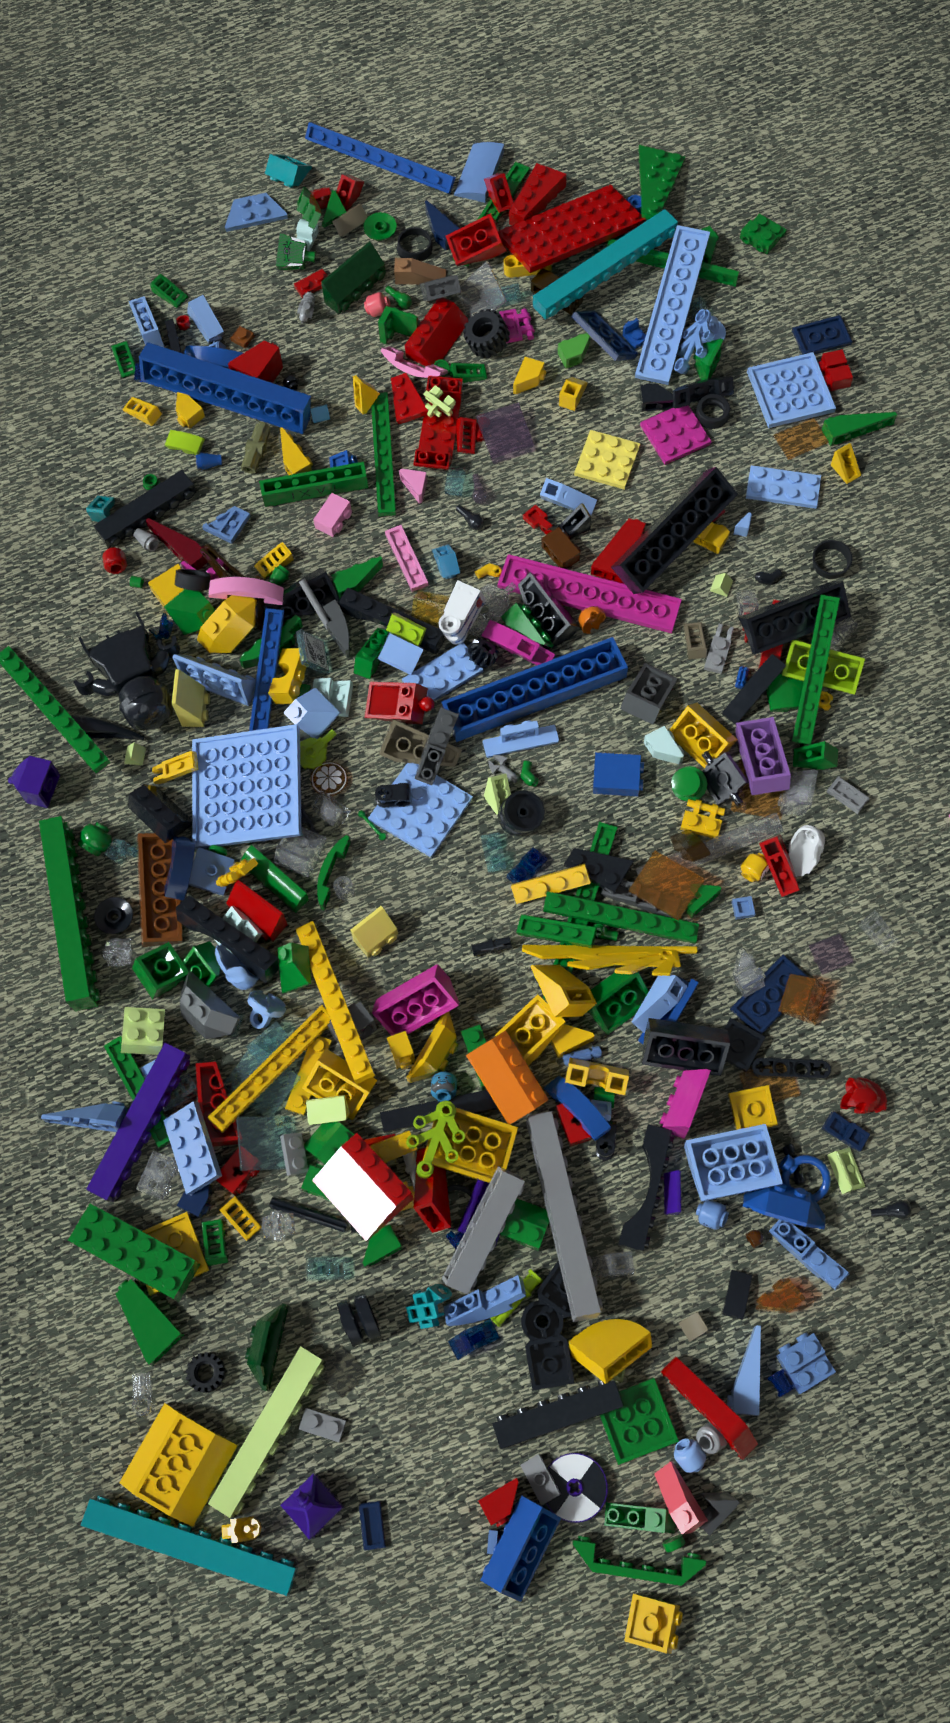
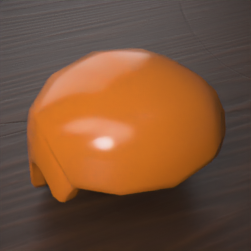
(591, 618)

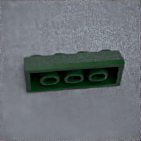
(353, 278)

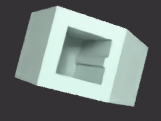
(663, 747)

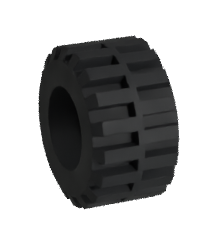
(492, 342)

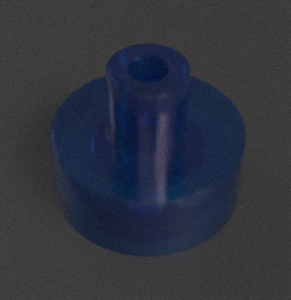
(454, 1239)

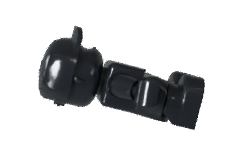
(132, 676)

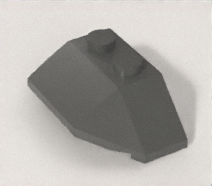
(206, 1010)

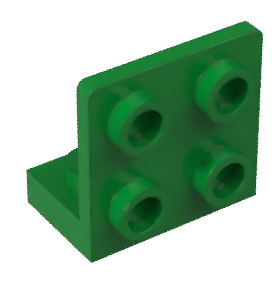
(397, 321)

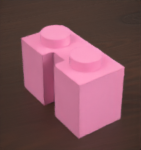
(332, 514)

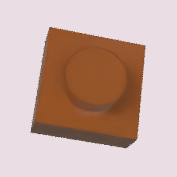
(242, 337)

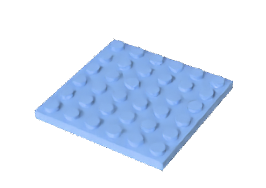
(247, 787)

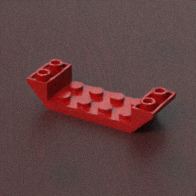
(439, 433)

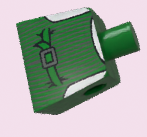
(293, 253)

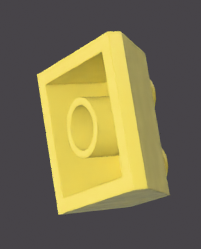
(374, 932)

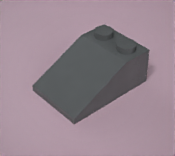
(648, 693)

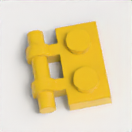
(702, 824)
(237, 870)

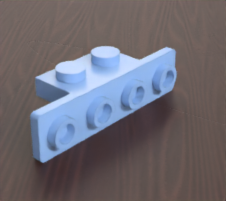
(519, 738)

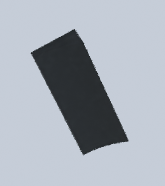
(791, 617)

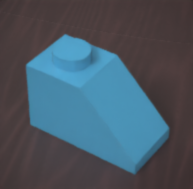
(446, 561)

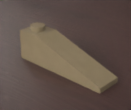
(407, 745)

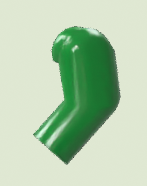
(526, 775)
(604, 933)

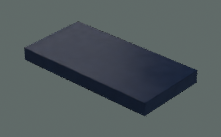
(605, 335)
(762, 1007)

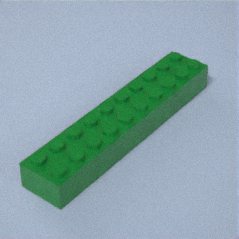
(68, 914)

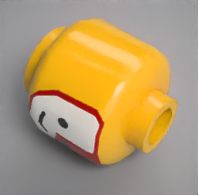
(754, 867)

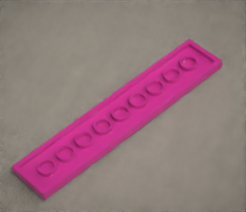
(584, 591)

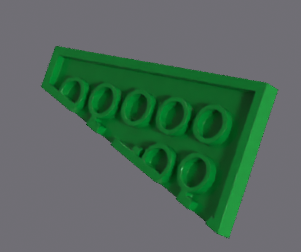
(657, 178)

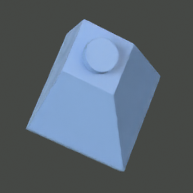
(312, 713)

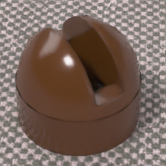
(755, 1238)

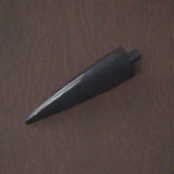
(101, 728)

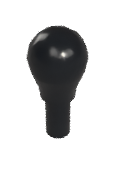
(474, 521)
(899, 1209)

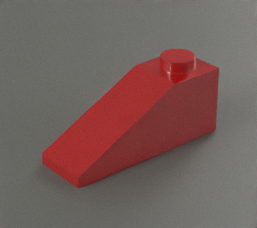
(780, 865)

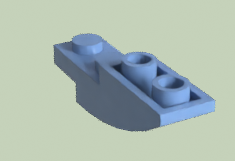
(808, 1253)
(484, 1305)

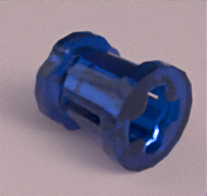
(780, 1382)

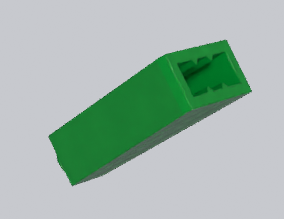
(149, 1324)

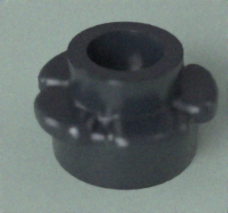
(291, 382)

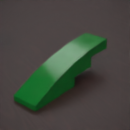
(309, 208)

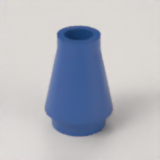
(207, 461)

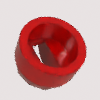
(183, 322)

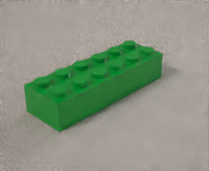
(134, 1252)

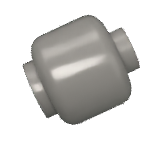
(710, 1439)

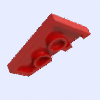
(406, 399)

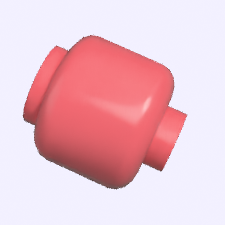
(376, 304)

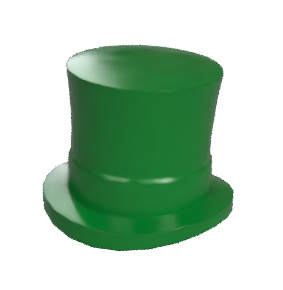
(689, 783)

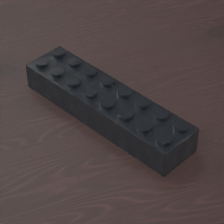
(674, 530)

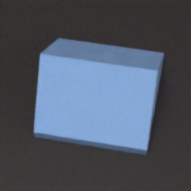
(400, 653)

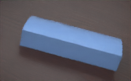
(481, 163)

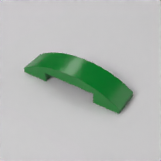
(338, 850)

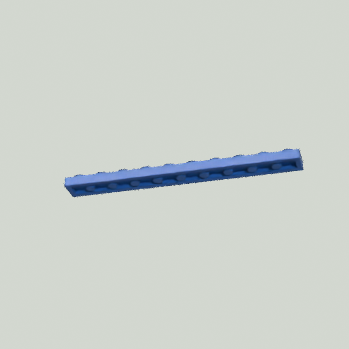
(380, 157)

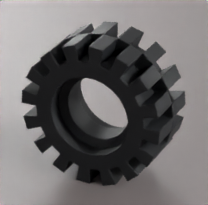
(193, 1368)

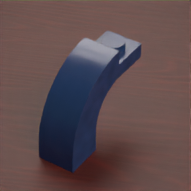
(180, 868)

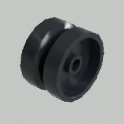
(528, 805)
(356, 1320)

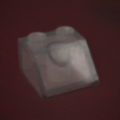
(800, 795)
(300, 852)

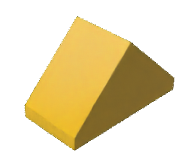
(364, 394)
(845, 463)

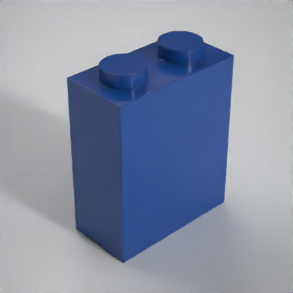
(617, 774)

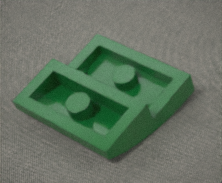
(784, 694)

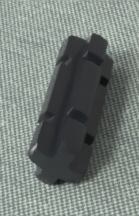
(799, 1177)

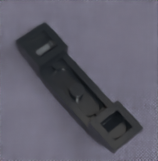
(695, 391)

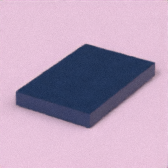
(822, 335)

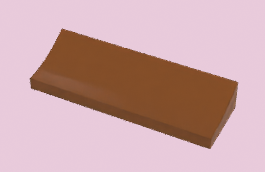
(156, 911)

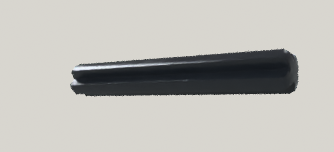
(308, 1214)

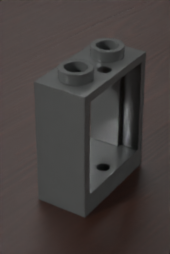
(440, 287)

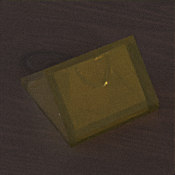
(429, 607)

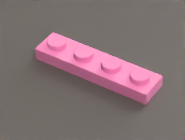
(406, 558)

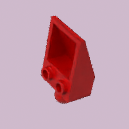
(398, 702)

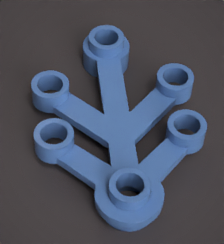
(694, 339)

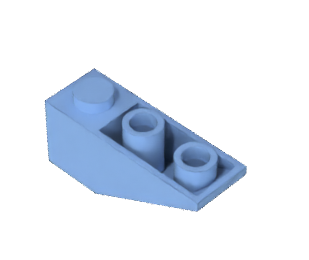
(566, 496)
(660, 999)

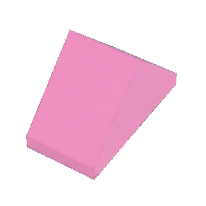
(415, 482)

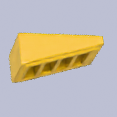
(151, 415)
(283, 560)
(228, 1205)

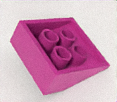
(684, 1101)

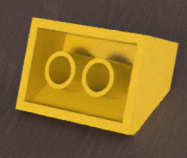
(700, 732)
(333, 1078)

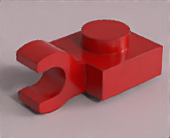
(537, 518)

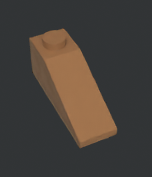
(415, 271)

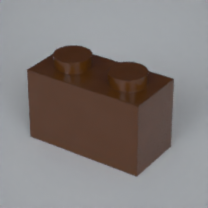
(560, 548)

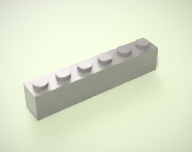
(483, 1230)

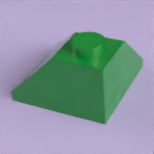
(706, 366)
(189, 610)
(203, 963)
(294, 967)

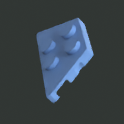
(253, 211)

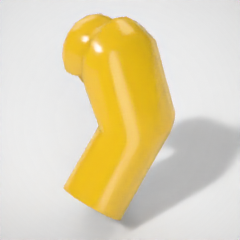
(489, 569)

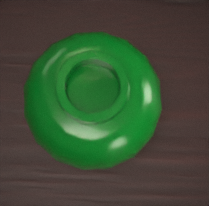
(95, 838)

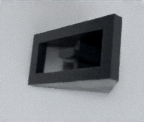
(577, 522)

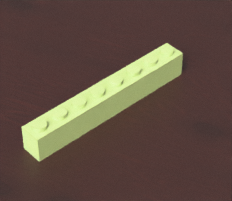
(266, 1432)

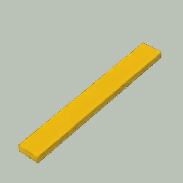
(270, 1069)

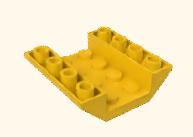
(178, 1465)

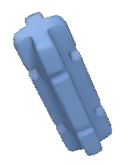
(585, 1054)

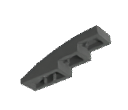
(623, 895)

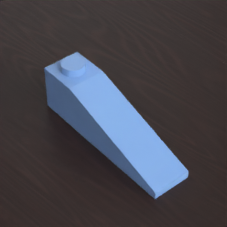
(145, 321)
(746, 1388)

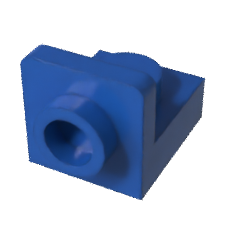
(633, 333)
(342, 459)

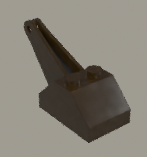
(213, 559)

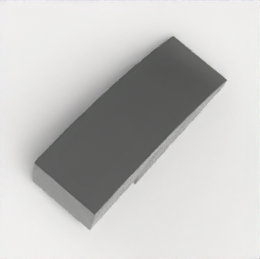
(337, 627)

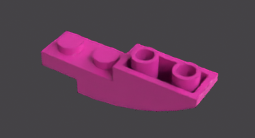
(516, 643)

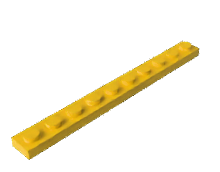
(335, 1004)

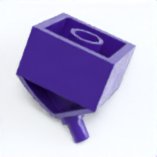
(35, 780)
(312, 1506)

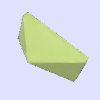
(497, 791)

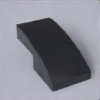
(737, 1294)

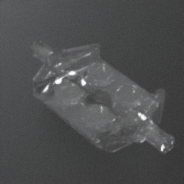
(498, 604)

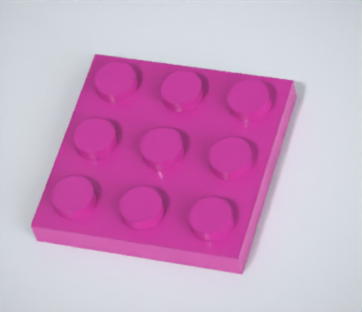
(675, 433)

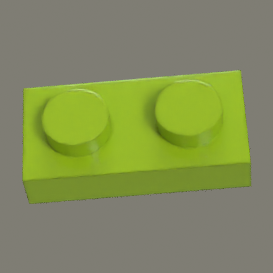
(406, 629)

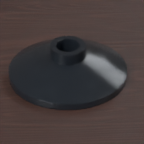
(109, 908)

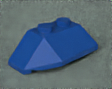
(786, 1204)

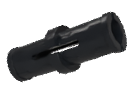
(491, 946)

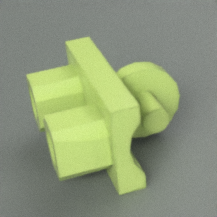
(433, 397)

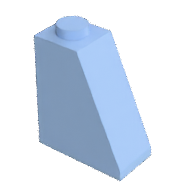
(205, 319)

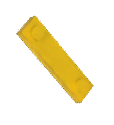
(298, 1097)

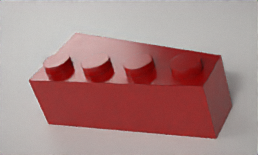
(537, 193)
(210, 1096)

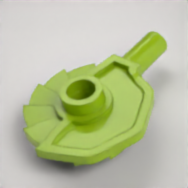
(314, 750)

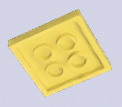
(607, 459)

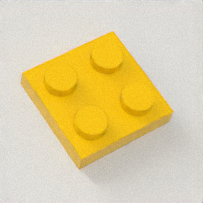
(752, 1107)

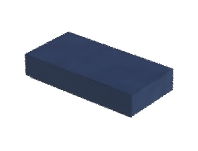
(372, 1525)

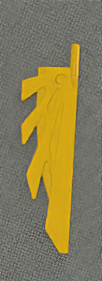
(630, 957)

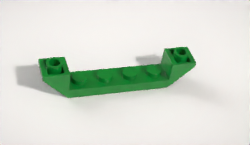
(689, 1566)

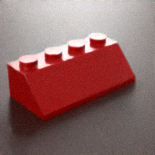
(436, 333)

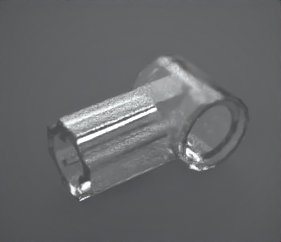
(142, 1392)

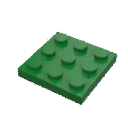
(640, 1424)

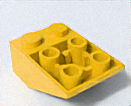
(563, 991)

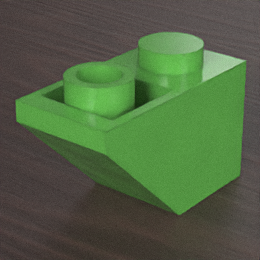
(573, 350)

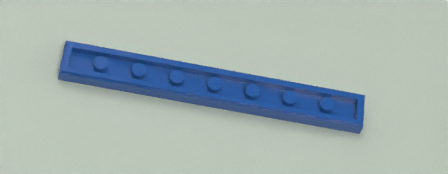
(266, 669)

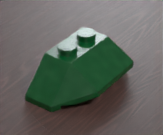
(265, 1345)

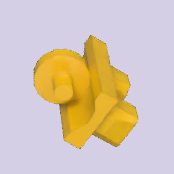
(242, 1529)

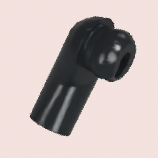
(767, 578)

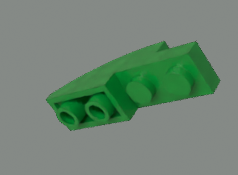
(251, 658)

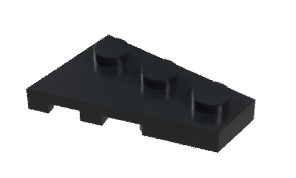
(602, 869)

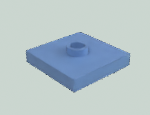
(207, 868)

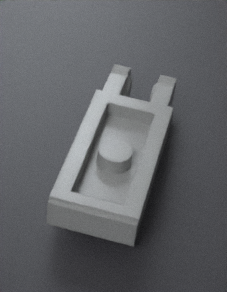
(718, 651)

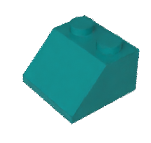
(286, 169)

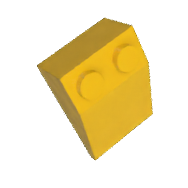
(533, 1028)

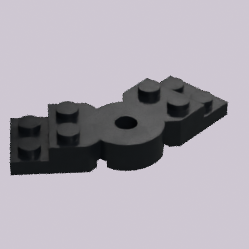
(547, 1349)

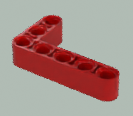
(711, 1407)

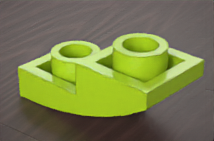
(184, 441)

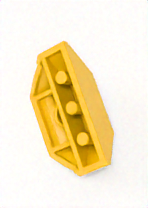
(228, 625)
(435, 1051)

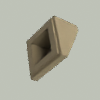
(693, 1326)

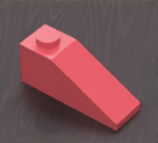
(679, 1499)

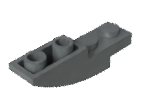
(435, 746)

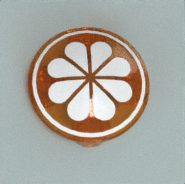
(330, 778)

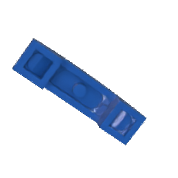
(211, 354)
(579, 1106)

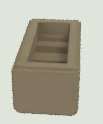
(695, 651)

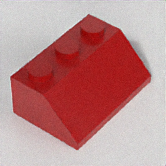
(258, 910)

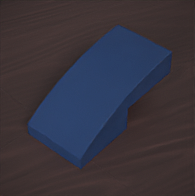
(845, 1131)

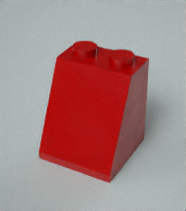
(260, 362)

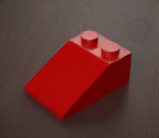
(476, 241)

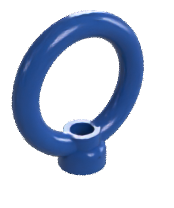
(790, 1164)

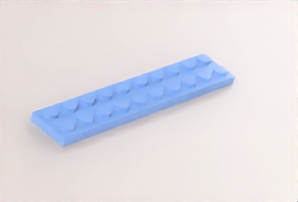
(672, 305)

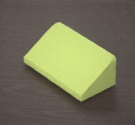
(327, 1110)
(846, 1170)

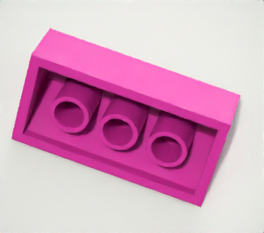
(416, 1002)

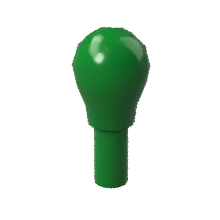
(402, 299)

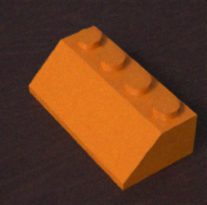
(507, 1077)

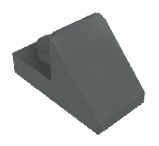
(720, 1507)

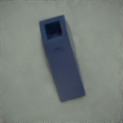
(439, 225)

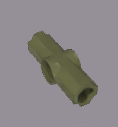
(255, 447)

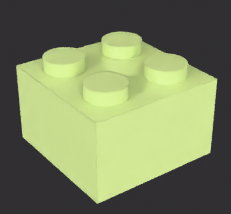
(142, 1030)

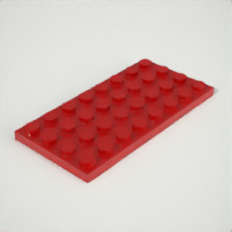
(571, 228)

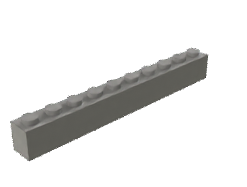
(563, 1217)

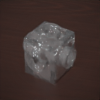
(118, 952)
(278, 1225)

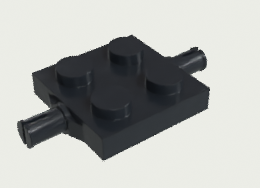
(723, 778)

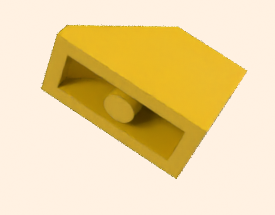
(529, 375)
(188, 410)
(570, 1039)

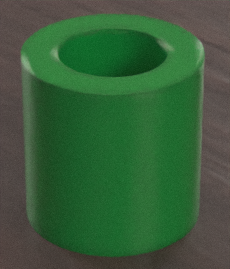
(136, 581)

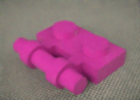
(512, 321)

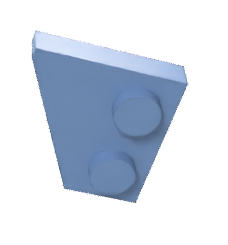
(228, 525)

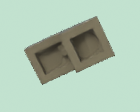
(350, 220)

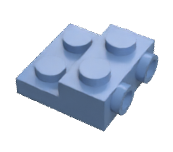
(805, 1362)

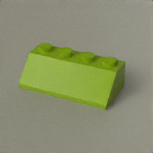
(841, 670)

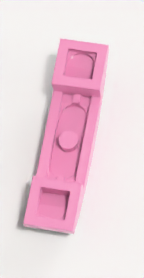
(396, 358)
(246, 587)

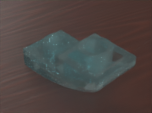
(493, 852)

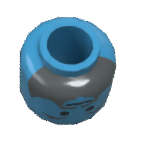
(443, 1086)

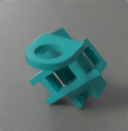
(431, 1298)

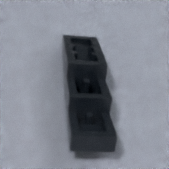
(753, 689)

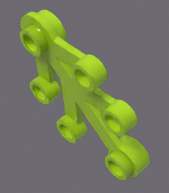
(437, 1134)

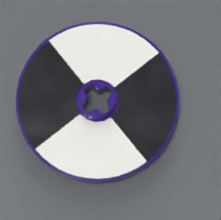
(592, 1486)

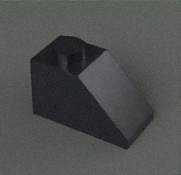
(655, 398)

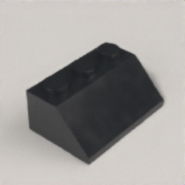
(158, 812)

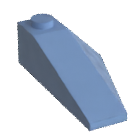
(99, 1117)

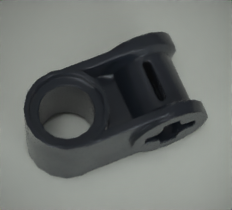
(395, 794)
(608, 1140)

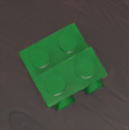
(762, 233)

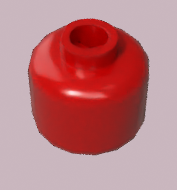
(114, 560)

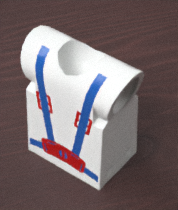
(461, 612)

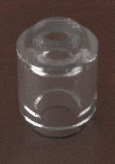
(347, 891)

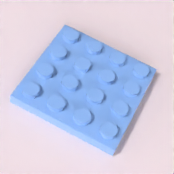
(791, 390)
(429, 816)

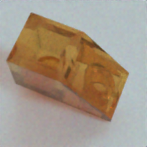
(782, 1299)

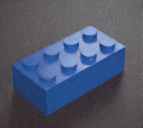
(520, 1549)

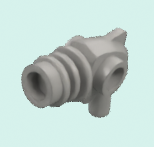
(306, 307)

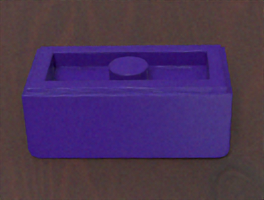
(672, 1193)

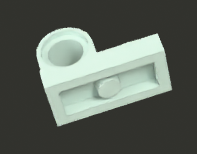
(306, 233)

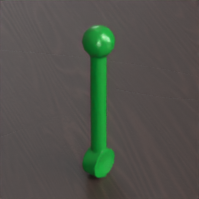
(382, 836)

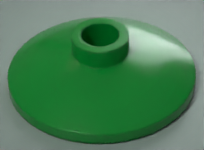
(380, 221)

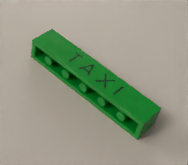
(313, 484)

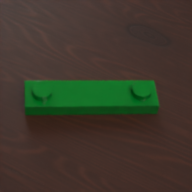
(556, 931)

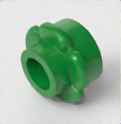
(148, 479)

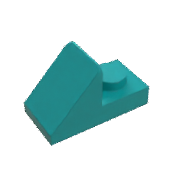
(100, 507)

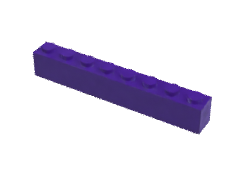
(139, 1120)

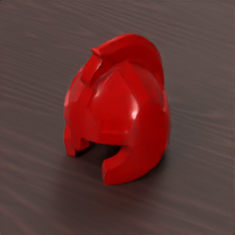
(864, 1096)

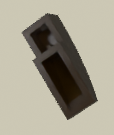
(689, 846)

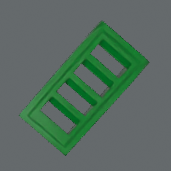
(160, 283)
(120, 347)
(460, 367)
(219, 1258)

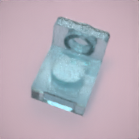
(119, 850)

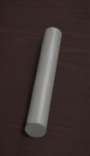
(319, 610)

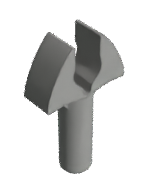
(502, 768)

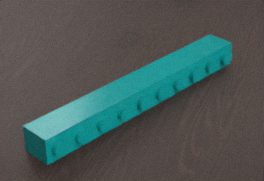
(604, 264)
(190, 1546)

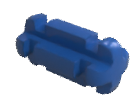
(741, 677)

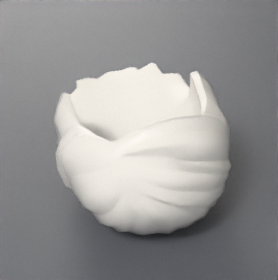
(806, 849)

